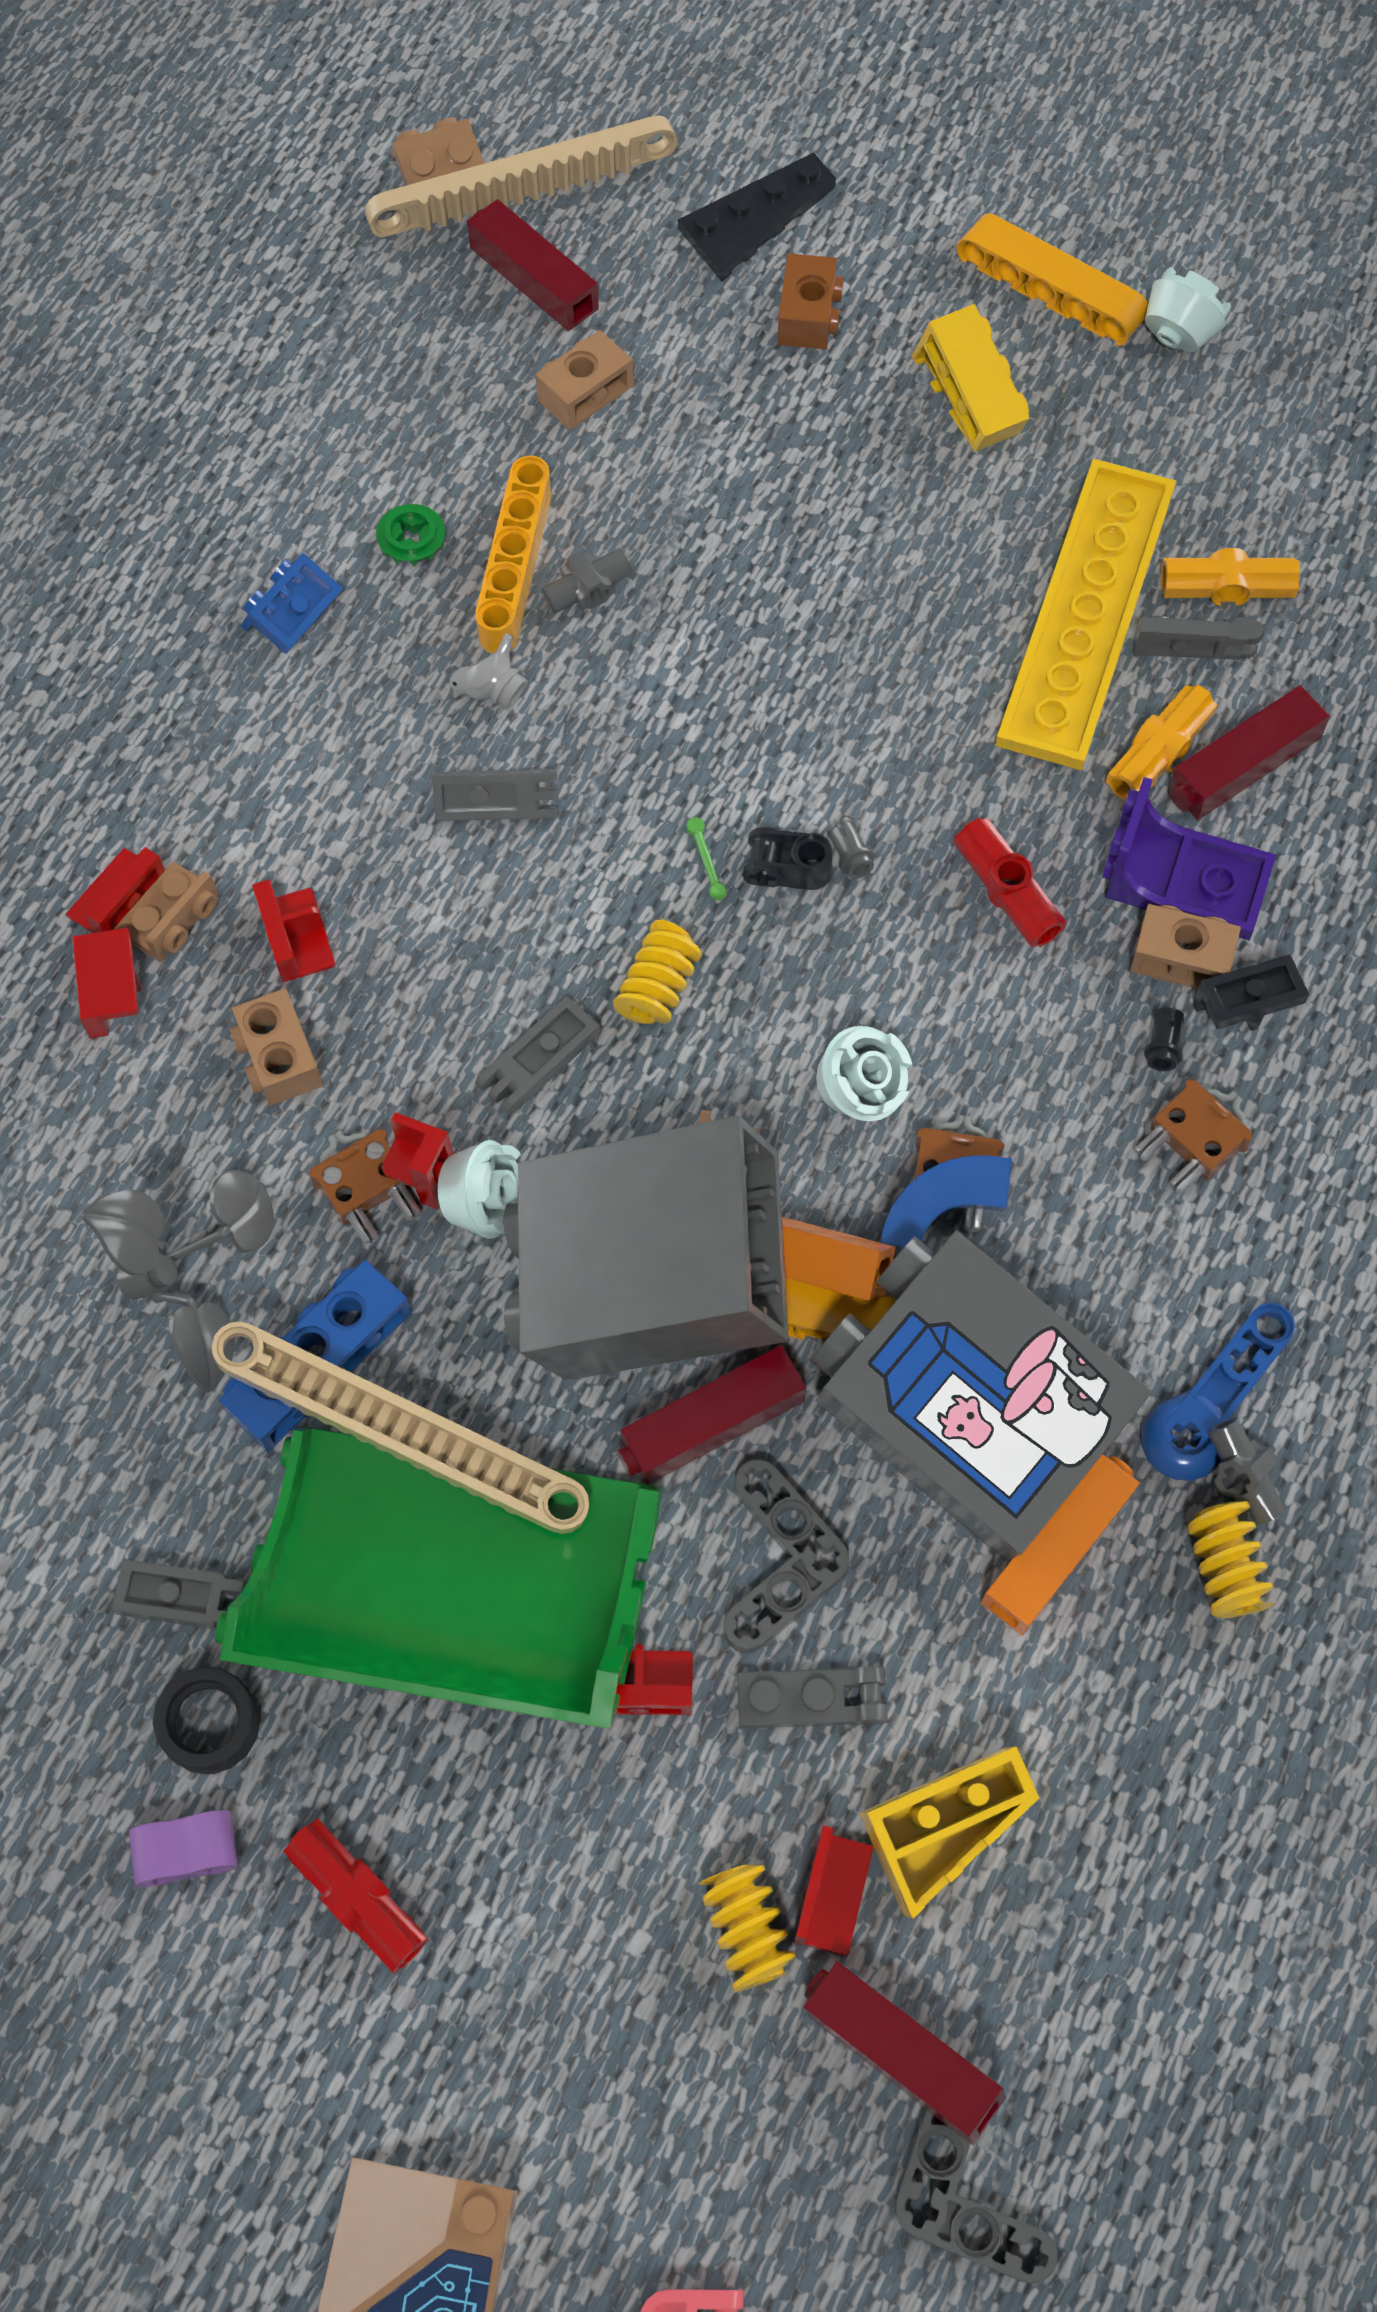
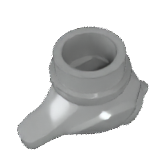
(491, 678)

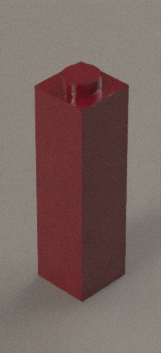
(533, 265)
(1248, 753)
(711, 1416)
(903, 2051)

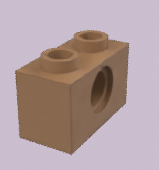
(584, 379)
(1162, 958)

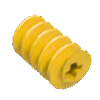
(657, 974)
(1229, 1560)
(747, 1926)

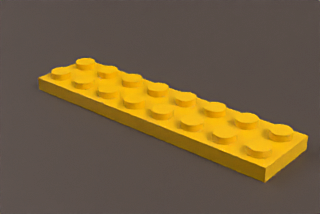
(1086, 615)

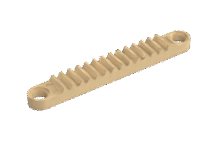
(521, 176)
(400, 1427)

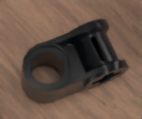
(786, 859)

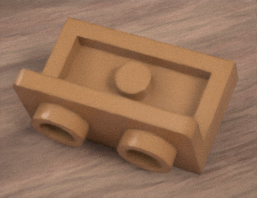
(436, 152)

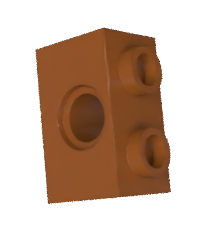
(808, 301)

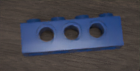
(357, 1290)

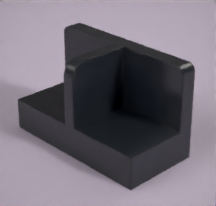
(1252, 993)

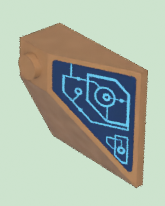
(417, 2242)

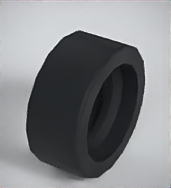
(170, 1702)

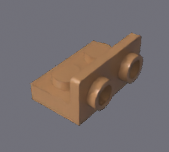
(168, 911)

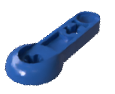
(1211, 1400)

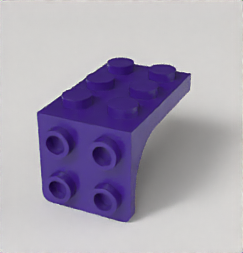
(1184, 868)

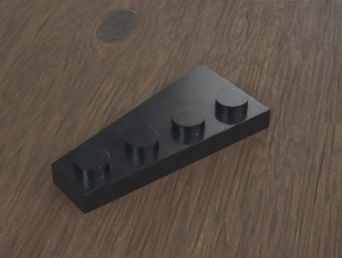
(747, 218)

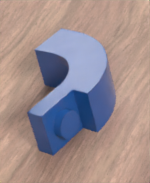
(951, 1185)

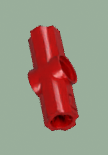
(1023, 903)
(355, 1896)

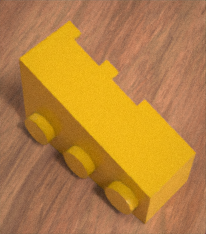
(973, 376)
(944, 1824)

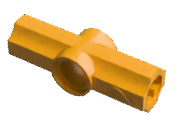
(1230, 577)
(1162, 740)

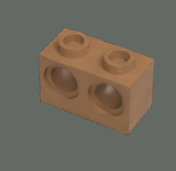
(281, 1046)

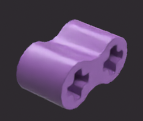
(183, 1848)

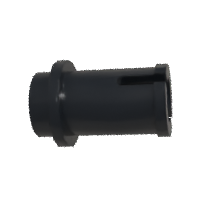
(1165, 1040)

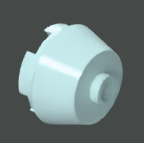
(1185, 310)
(864, 1073)
(478, 1186)

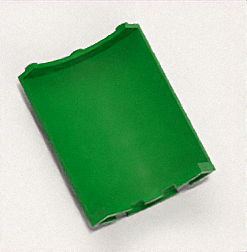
(439, 1593)

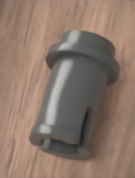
(851, 849)

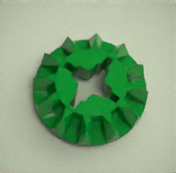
(415, 519)

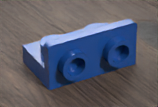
(292, 603)

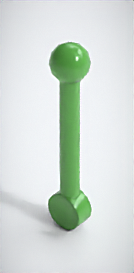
(696, 827)

